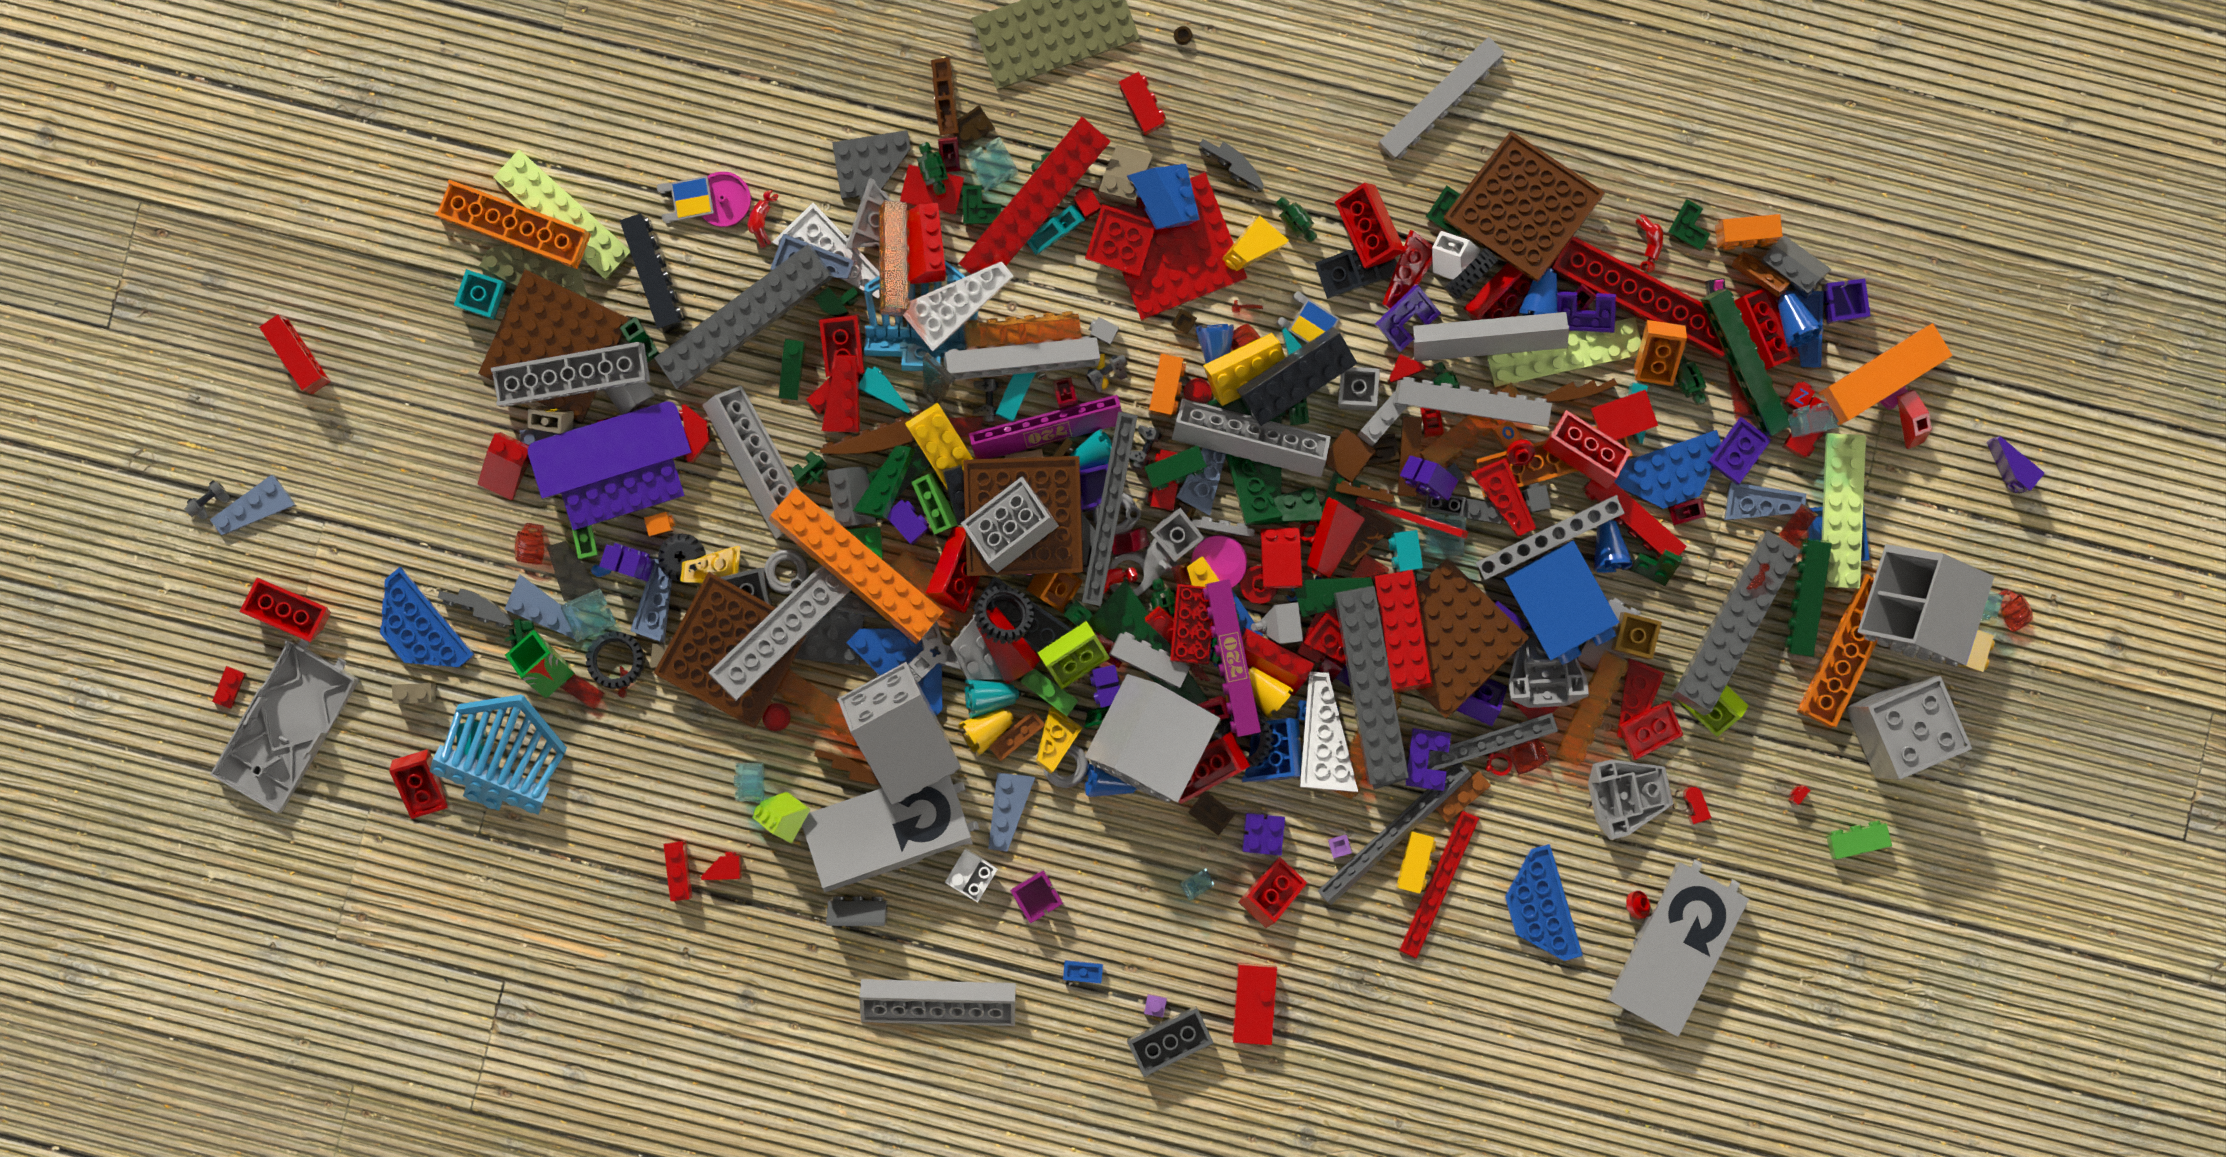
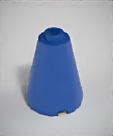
(1541, 296)
(1797, 321)
(1215, 340)
(1610, 549)
(1104, 784)

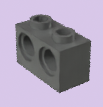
(1536, 498)

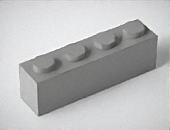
(1149, 660)

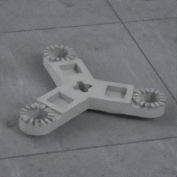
(925, 661)

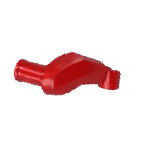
(757, 218)
(1654, 238)
(1116, 576)

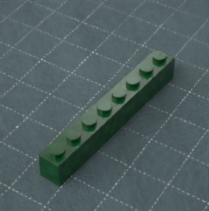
(1745, 361)

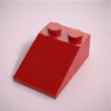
(841, 337)
(504, 465)
(1281, 558)
(417, 786)
(1272, 892)

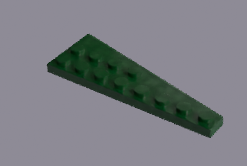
(1126, 613)

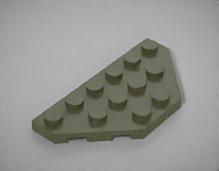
(510, 262)

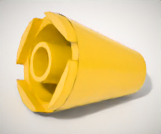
(1267, 691)
(985, 729)

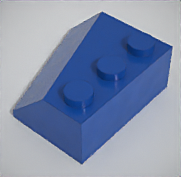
(1166, 195)
(1285, 756)

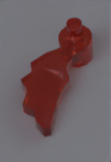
(1236, 308)
(1758, 579)
(1200, 673)
(622, 693)

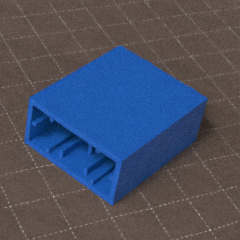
(1562, 602)

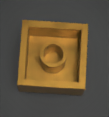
(1636, 635)

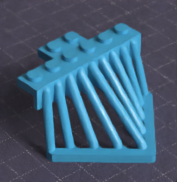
(905, 341)
(485, 781)

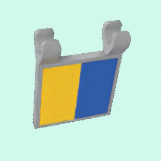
(690, 198)
(1310, 320)

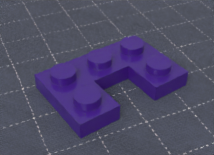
(1411, 303)
(1595, 321)
(1417, 770)

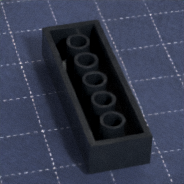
(652, 274)
(1297, 376)
(1044, 627)

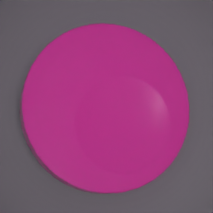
(729, 198)
(1224, 557)

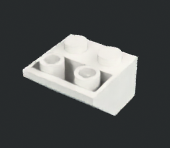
(1452, 255)
(971, 875)

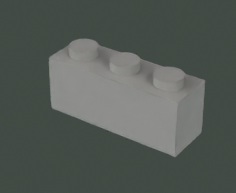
(1381, 421)

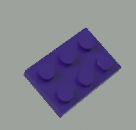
(1739, 451)

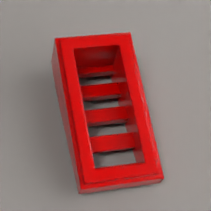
(1437, 431)

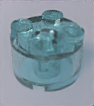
(749, 782)

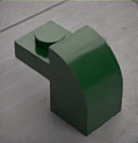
(836, 306)
(636, 332)

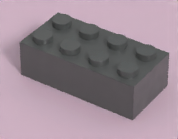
(1170, 1041)

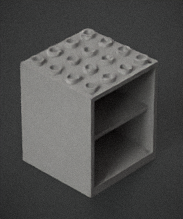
(1925, 605)
(1908, 727)
(898, 733)
(1151, 738)

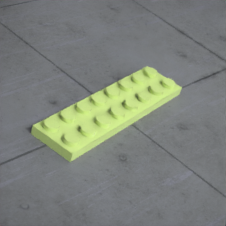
(545, 196)
(1583, 351)
(1844, 507)

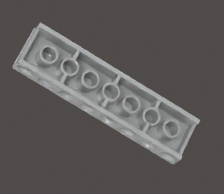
(1490, 336)
(571, 374)
(1550, 537)

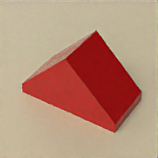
(1404, 368)

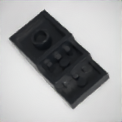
(1346, 273)

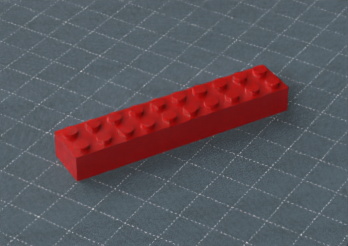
(1637, 292)

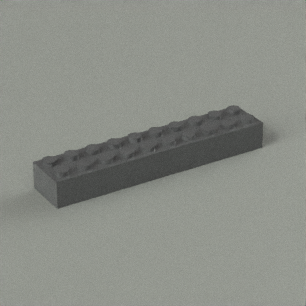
(744, 317)
(1735, 624)
(1371, 685)

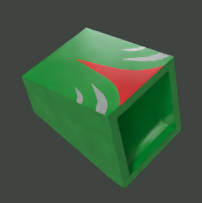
(539, 664)

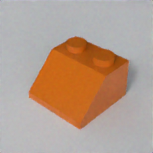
(1055, 588)

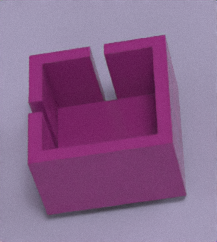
(1036, 895)

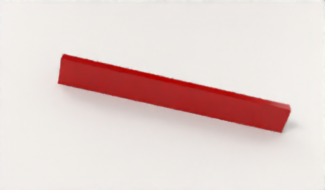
(1439, 884)

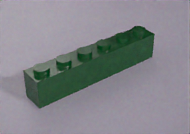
(1808, 597)

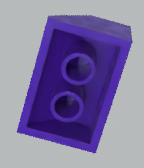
(1485, 702)

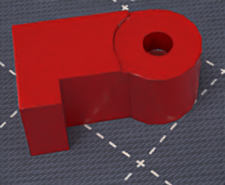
(1697, 805)

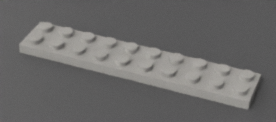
(779, 632)

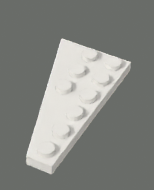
(949, 307)

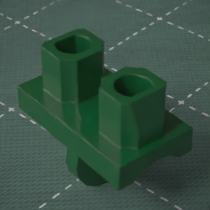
(1299, 413)
(811, 471)
(520, 628)

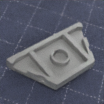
(866, 223)
(974, 654)

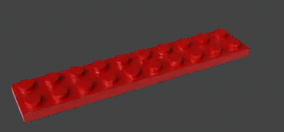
(1037, 197)

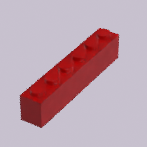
(1637, 520)

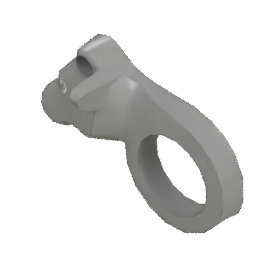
(1153, 561)

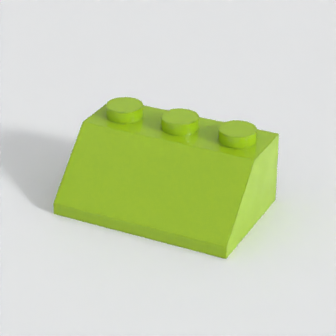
(1073, 655)
(1724, 714)
(782, 815)

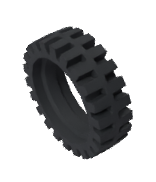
(1471, 274)
(1010, 596)
(598, 644)
(1265, 739)

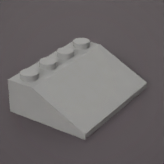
(1009, 524)

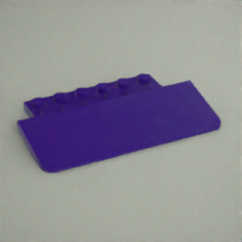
(613, 464)

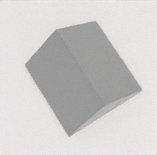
(630, 397)
(1177, 534)

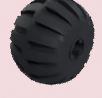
(673, 546)

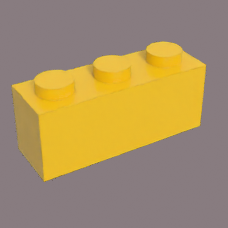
(1416, 862)

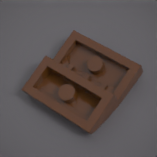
(1349, 455)

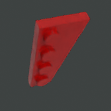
(1409, 269)
(843, 397)
(1502, 490)
(1327, 638)
(1639, 690)

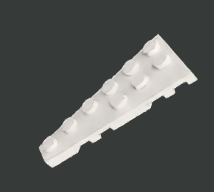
(818, 230)
(1324, 746)

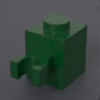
(1077, 613)

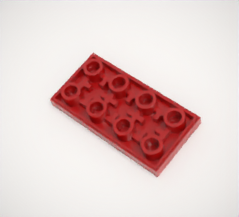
(1191, 626)

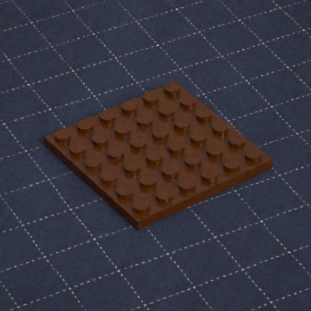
(1524, 206)
(548, 323)
(1059, 489)
(709, 631)
(1463, 637)

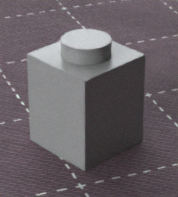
(1103, 330)

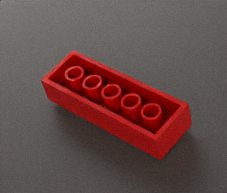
(1403, 631)

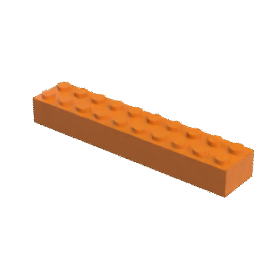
(855, 565)

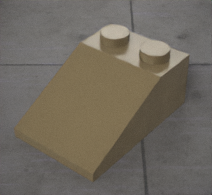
(1115, 184)

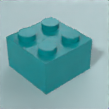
(480, 294)
(1405, 551)

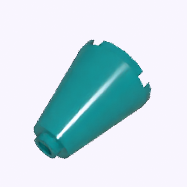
(1094, 450)
(988, 696)

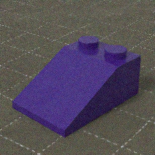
(2013, 466)

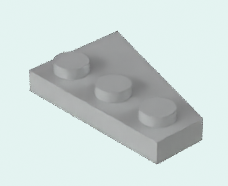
(1224, 526)

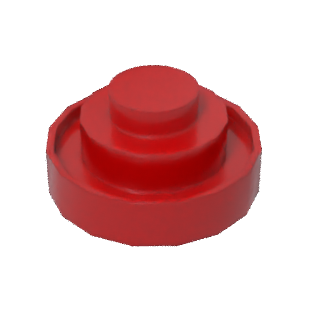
(1197, 391)
(1520, 452)
(776, 717)
(1638, 904)

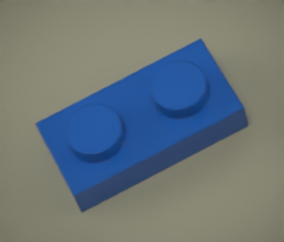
(1082, 971)

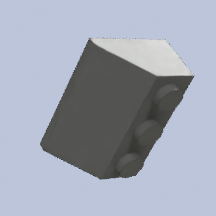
(1796, 266)
(846, 489)
(857, 911)

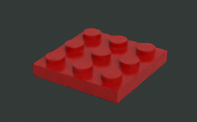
(1120, 240)

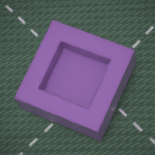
(1339, 846)
(1155, 1005)

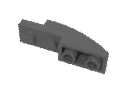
(1240, 167)
(1464, 507)
(483, 607)

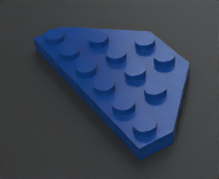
(1671, 472)
(417, 627)
(890, 648)
(1540, 906)

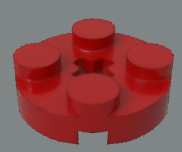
(1251, 593)

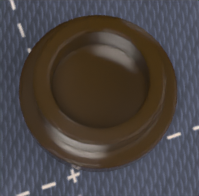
(1183, 35)

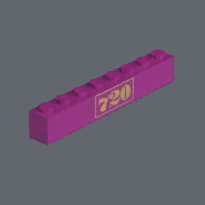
(1045, 428)
(1232, 658)

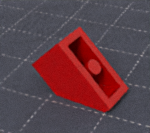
(725, 867)

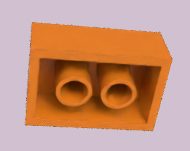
(1748, 232)
(1660, 352)
(1167, 386)

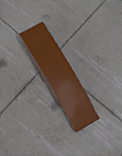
(944, 96)
(1570, 392)
(1409, 446)
(857, 771)

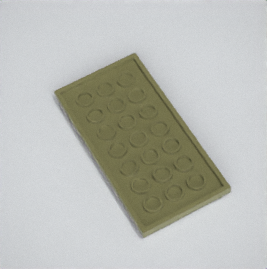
(1050, 34)

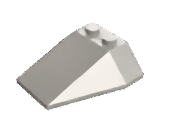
(1542, 681)
(1627, 795)

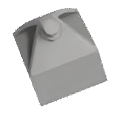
(1281, 624)

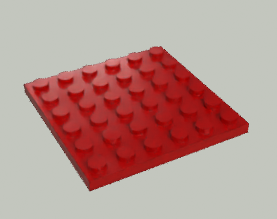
(1184, 259)

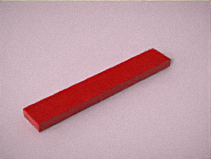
(1412, 517)

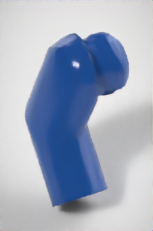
(599, 571)

